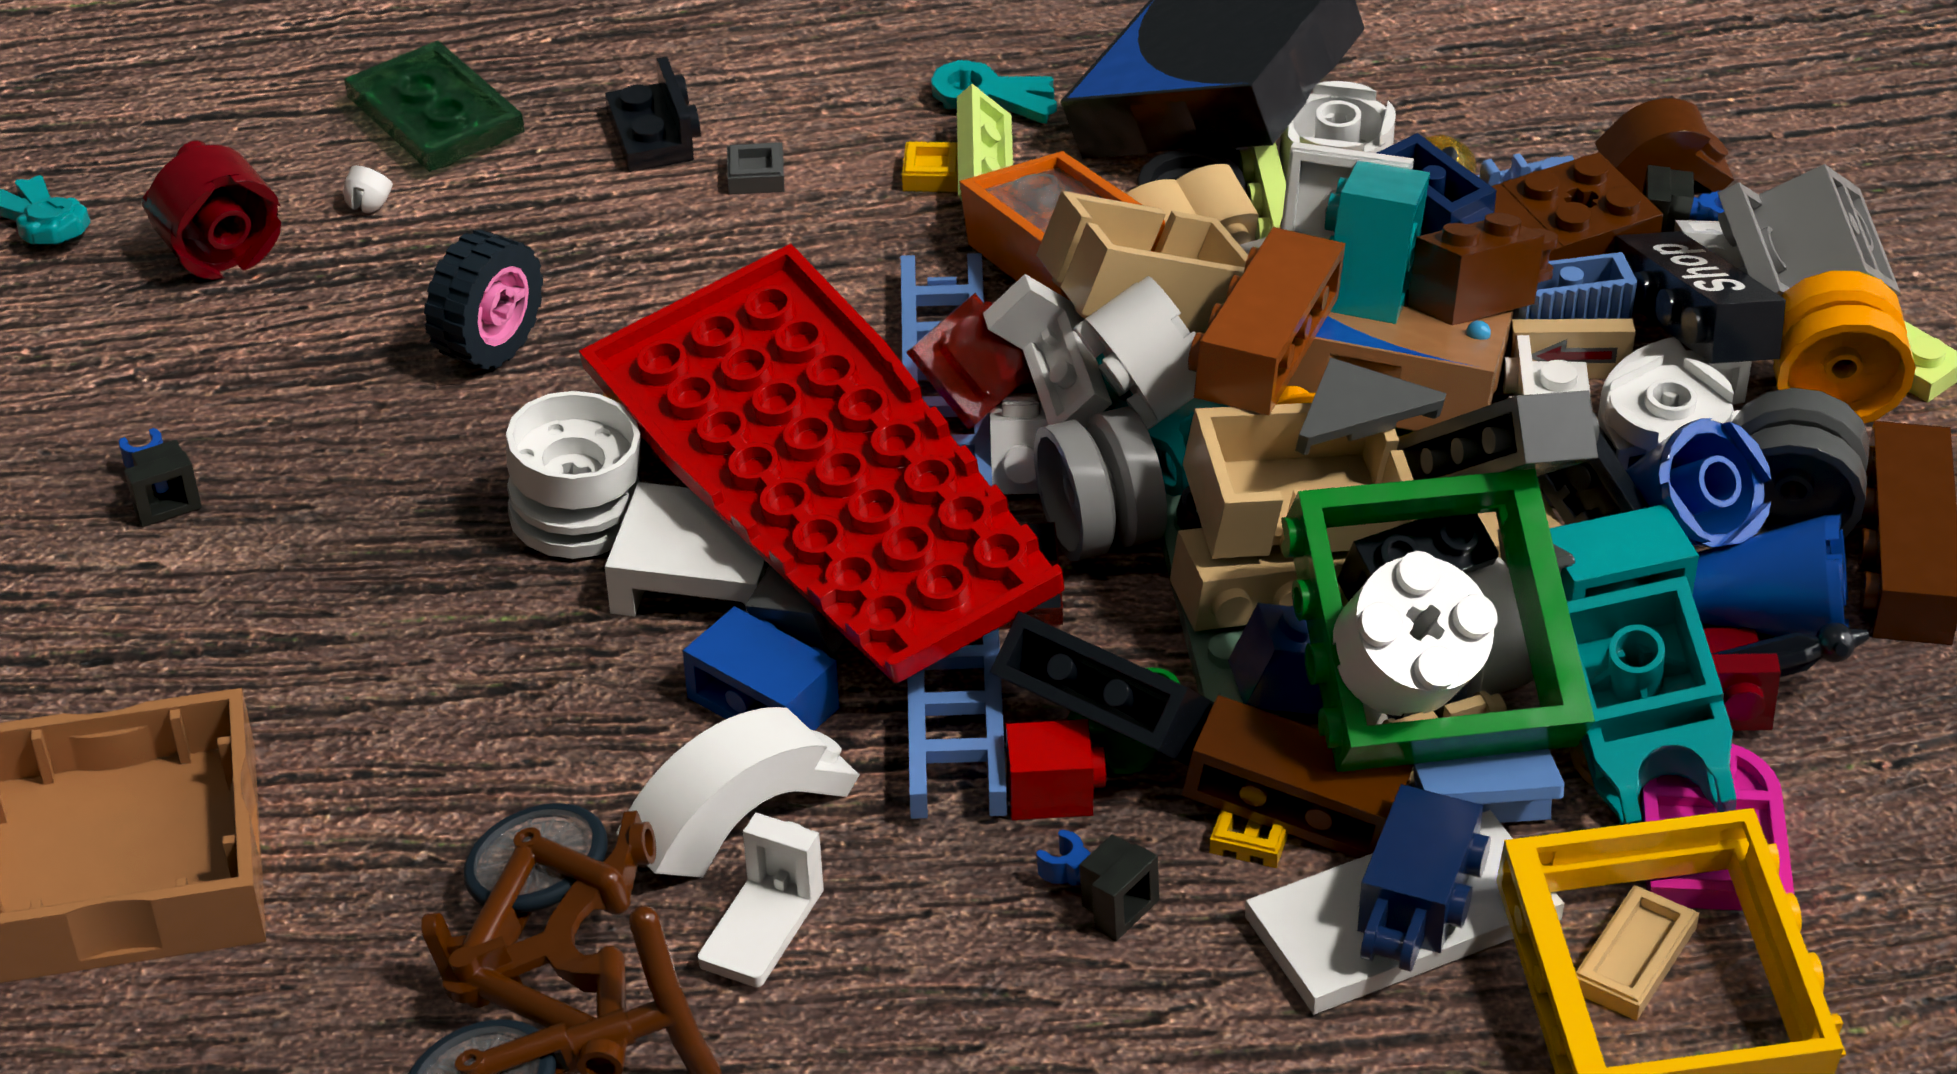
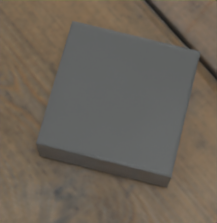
(755, 168)

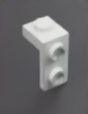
(1012, 442)
(772, 904)

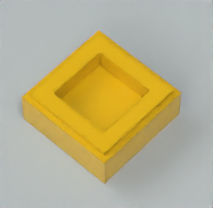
(930, 167)

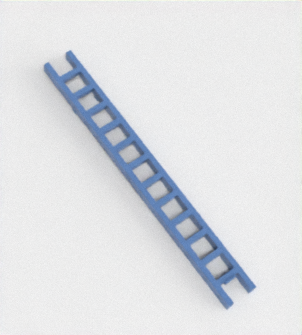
(946, 292)

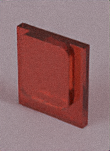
(969, 362)

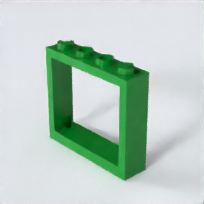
(1541, 602)

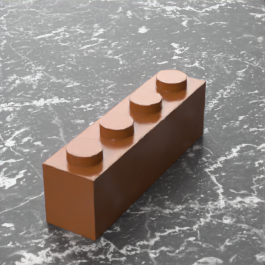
(1267, 321)

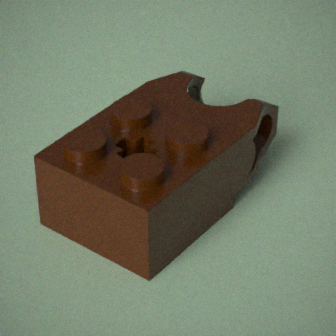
(1581, 203)

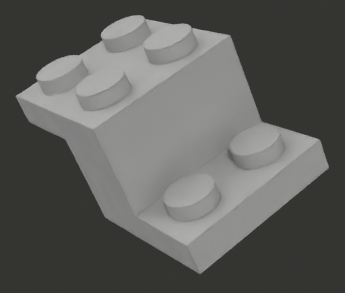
(1803, 230)

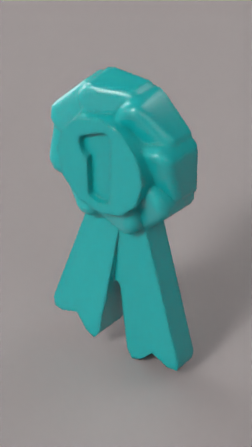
(1019, 94)
(41, 217)

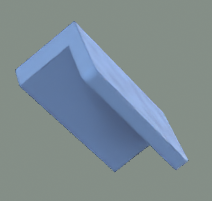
(1509, 784)

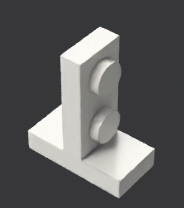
(1057, 358)

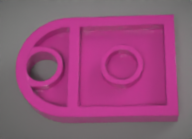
(1678, 797)

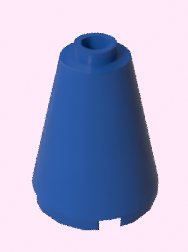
(1708, 480)
(1776, 580)

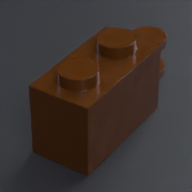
(1479, 268)

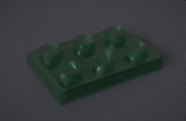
(434, 105)

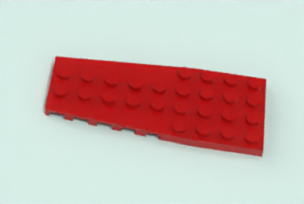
(826, 461)

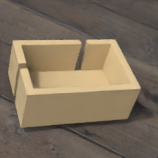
(1105, 247)
(1248, 475)

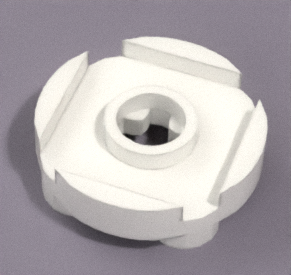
(1656, 399)

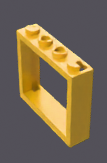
(1656, 850)

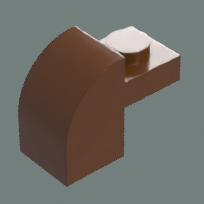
(1665, 135)

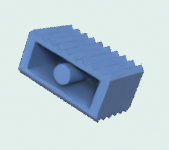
(1585, 290)

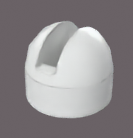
(366, 188)

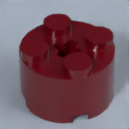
(213, 210)

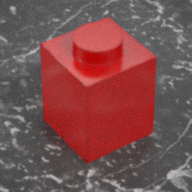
(1052, 769)

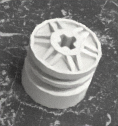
(571, 472)

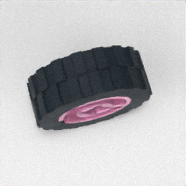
(483, 299)

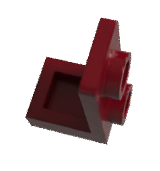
(1747, 680)

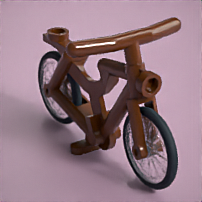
(528, 865)

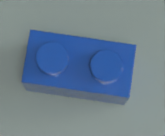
(754, 666)

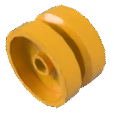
(1847, 341)

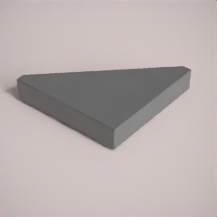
(1362, 404)

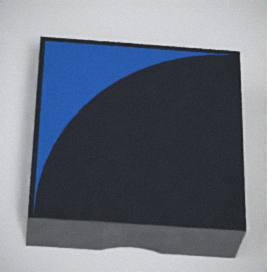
(1208, 74)

